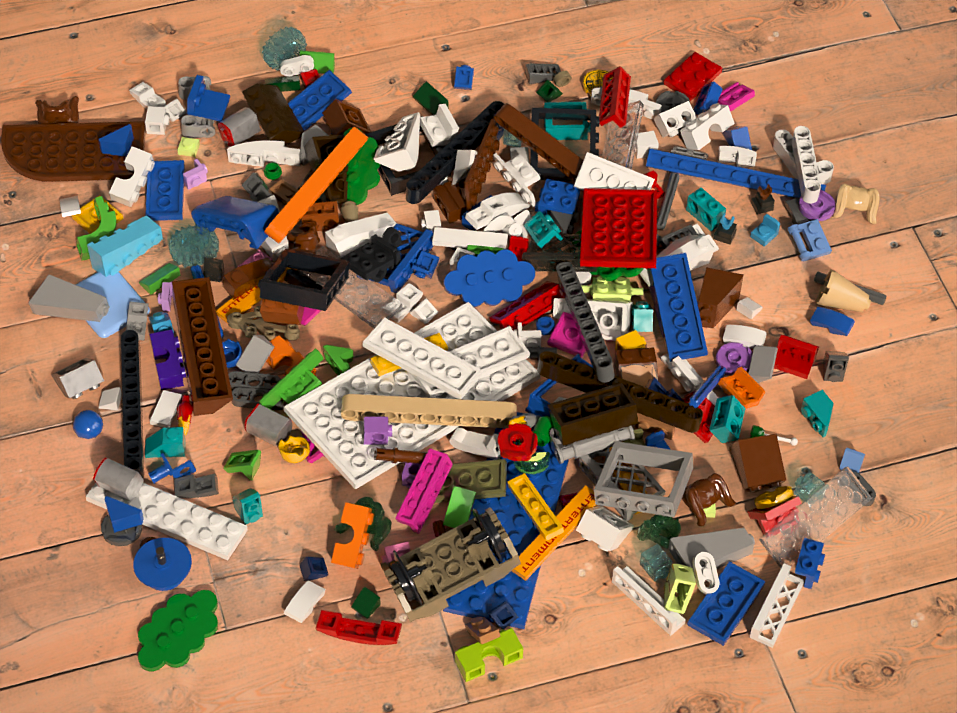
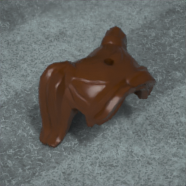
(64, 113)
(305, 241)
(704, 494)

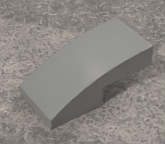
(137, 318)

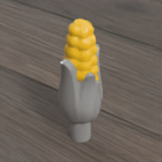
(528, 419)

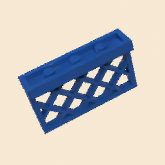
(403, 271)

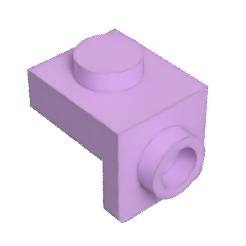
(196, 175)
(166, 296)

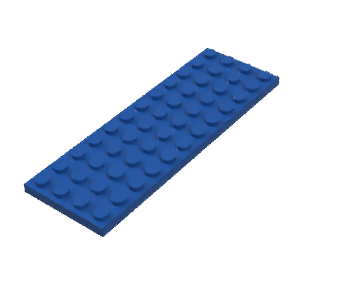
(479, 599)

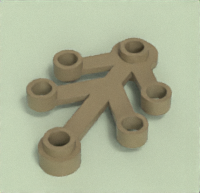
(241, 321)

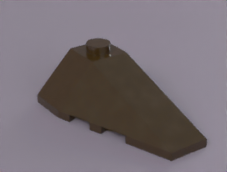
(317, 151)

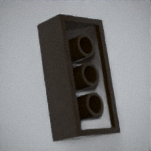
(273, 113)
(593, 414)

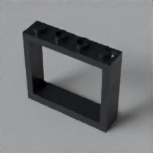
(564, 114)
(398, 184)
(299, 295)

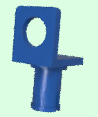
(165, 470)

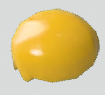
(294, 449)

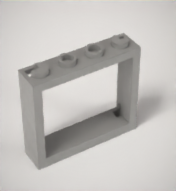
(650, 457)

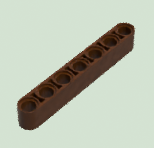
(539, 141)

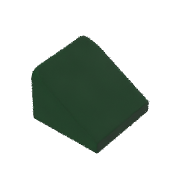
(549, 91)
(366, 603)

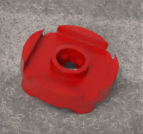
(517, 452)

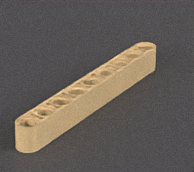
(428, 410)

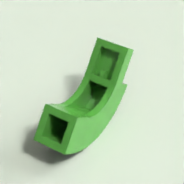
(107, 227)

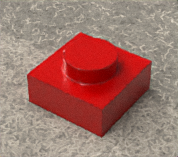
(309, 77)

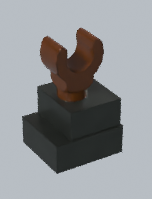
(763, 201)

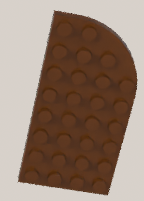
(67, 151)

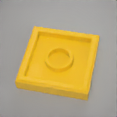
(88, 218)

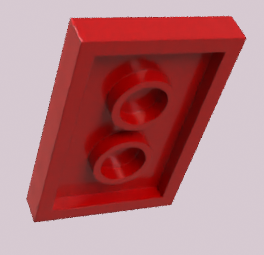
(693, 75)

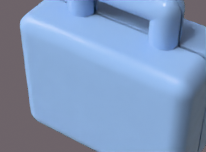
(118, 295)

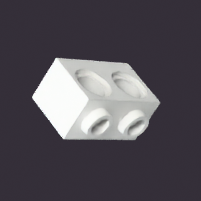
(674, 117)

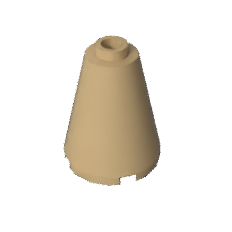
(842, 294)

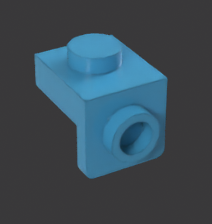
(160, 322)

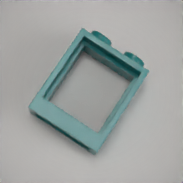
(567, 132)

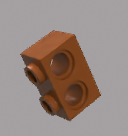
(323, 215)

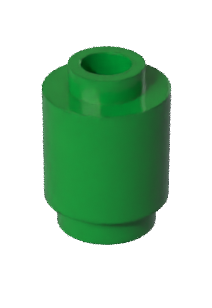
(542, 430)

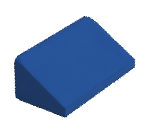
(708, 96)

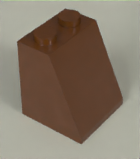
(718, 295)
(759, 462)

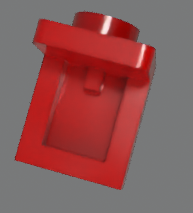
(518, 246)

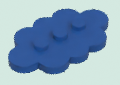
(489, 278)

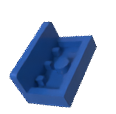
(808, 561)

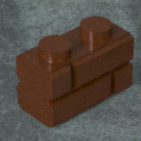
(450, 201)

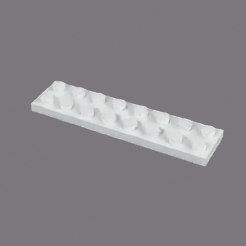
(180, 519)

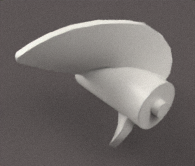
(510, 226)

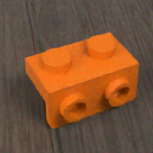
(743, 388)

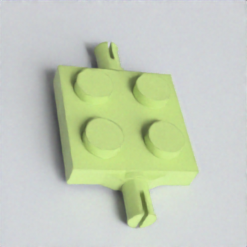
(612, 290)

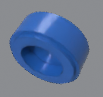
(546, 325)

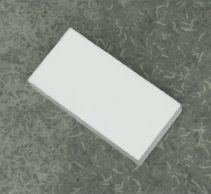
(166, 409)

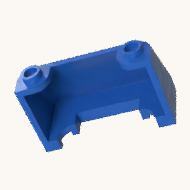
(236, 215)

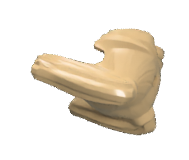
(857, 199)

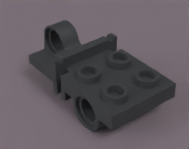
(374, 258)

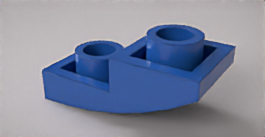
(835, 321)

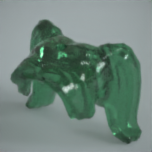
(658, 525)
(380, 526)

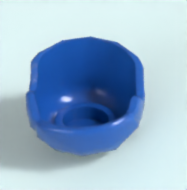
(232, 352)
(87, 424)

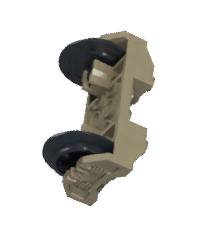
(451, 564)

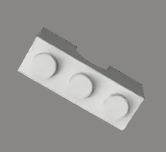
(717, 118)
(128, 190)

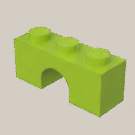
(470, 658)

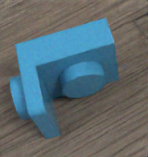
(766, 230)

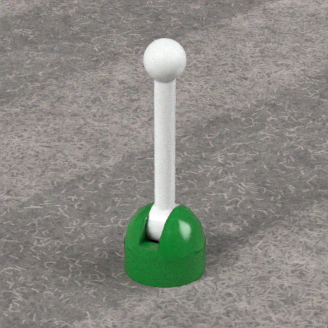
(757, 431)

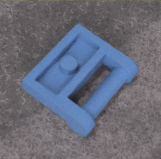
(814, 238)

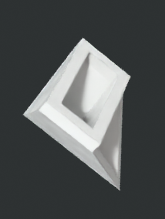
(463, 164)

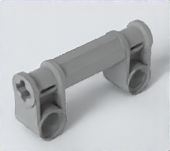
(192, 125)
(589, 445)

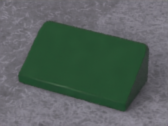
(285, 83)
(430, 98)

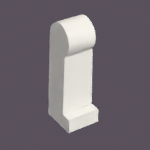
(475, 443)

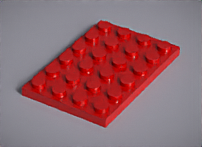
(619, 228)

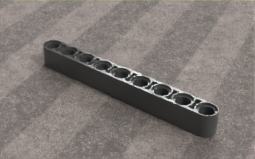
(585, 322)

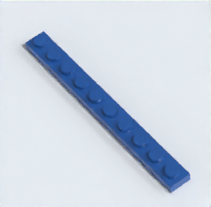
(723, 173)

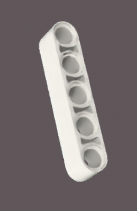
(806, 164)

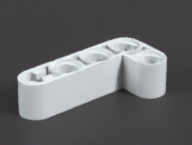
(783, 147)

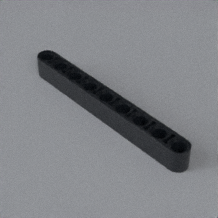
(444, 162)
(132, 395)

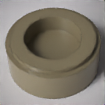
(562, 78)

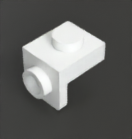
(528, 338)

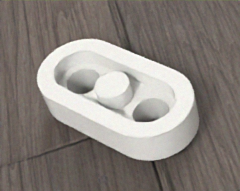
(296, 65)
(704, 573)

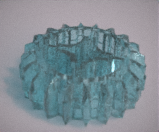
(283, 46)
(193, 245)

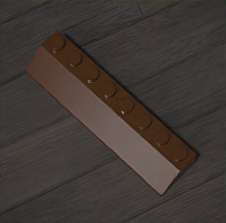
(201, 345)

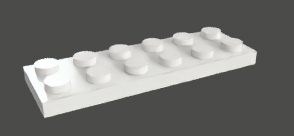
(487, 354)
(422, 358)

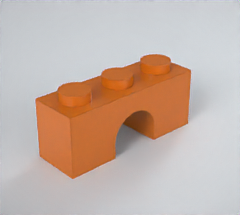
(284, 355)
(351, 553)

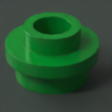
(272, 171)

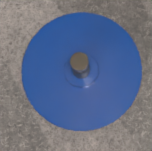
(162, 563)

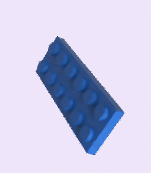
(678, 307)

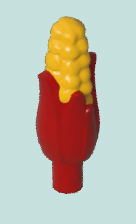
(184, 413)

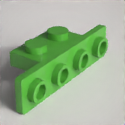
(296, 383)

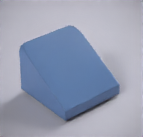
(852, 459)

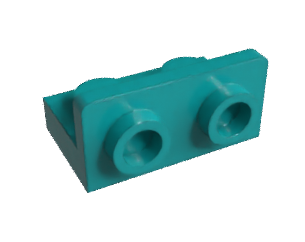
(542, 228)

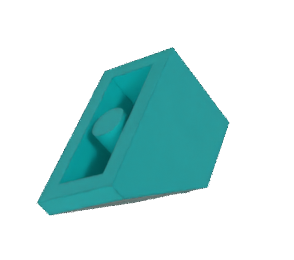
(168, 441)

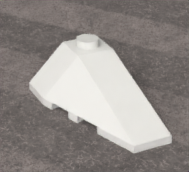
(402, 146)
(357, 233)
(696, 247)
(611, 316)

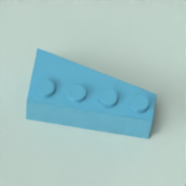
(124, 246)

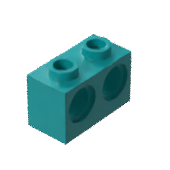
(705, 208)
(727, 419)

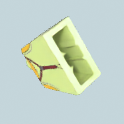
(679, 580)

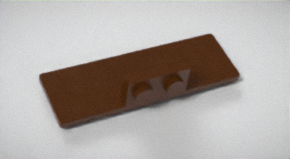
(481, 165)

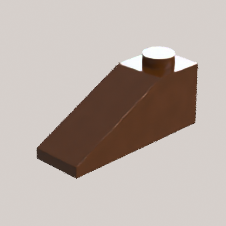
(245, 277)

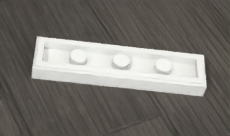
(461, 238)

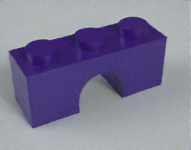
(164, 347)

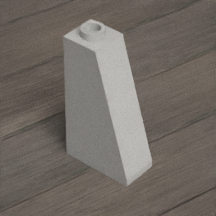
(68, 300)
(722, 545)

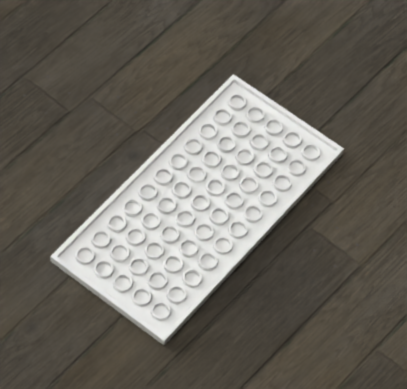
(343, 440)

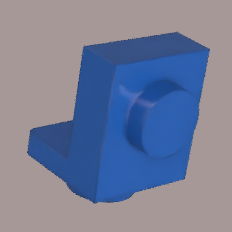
(425, 265)

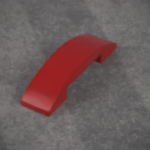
(358, 631)

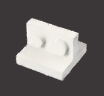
(440, 127)

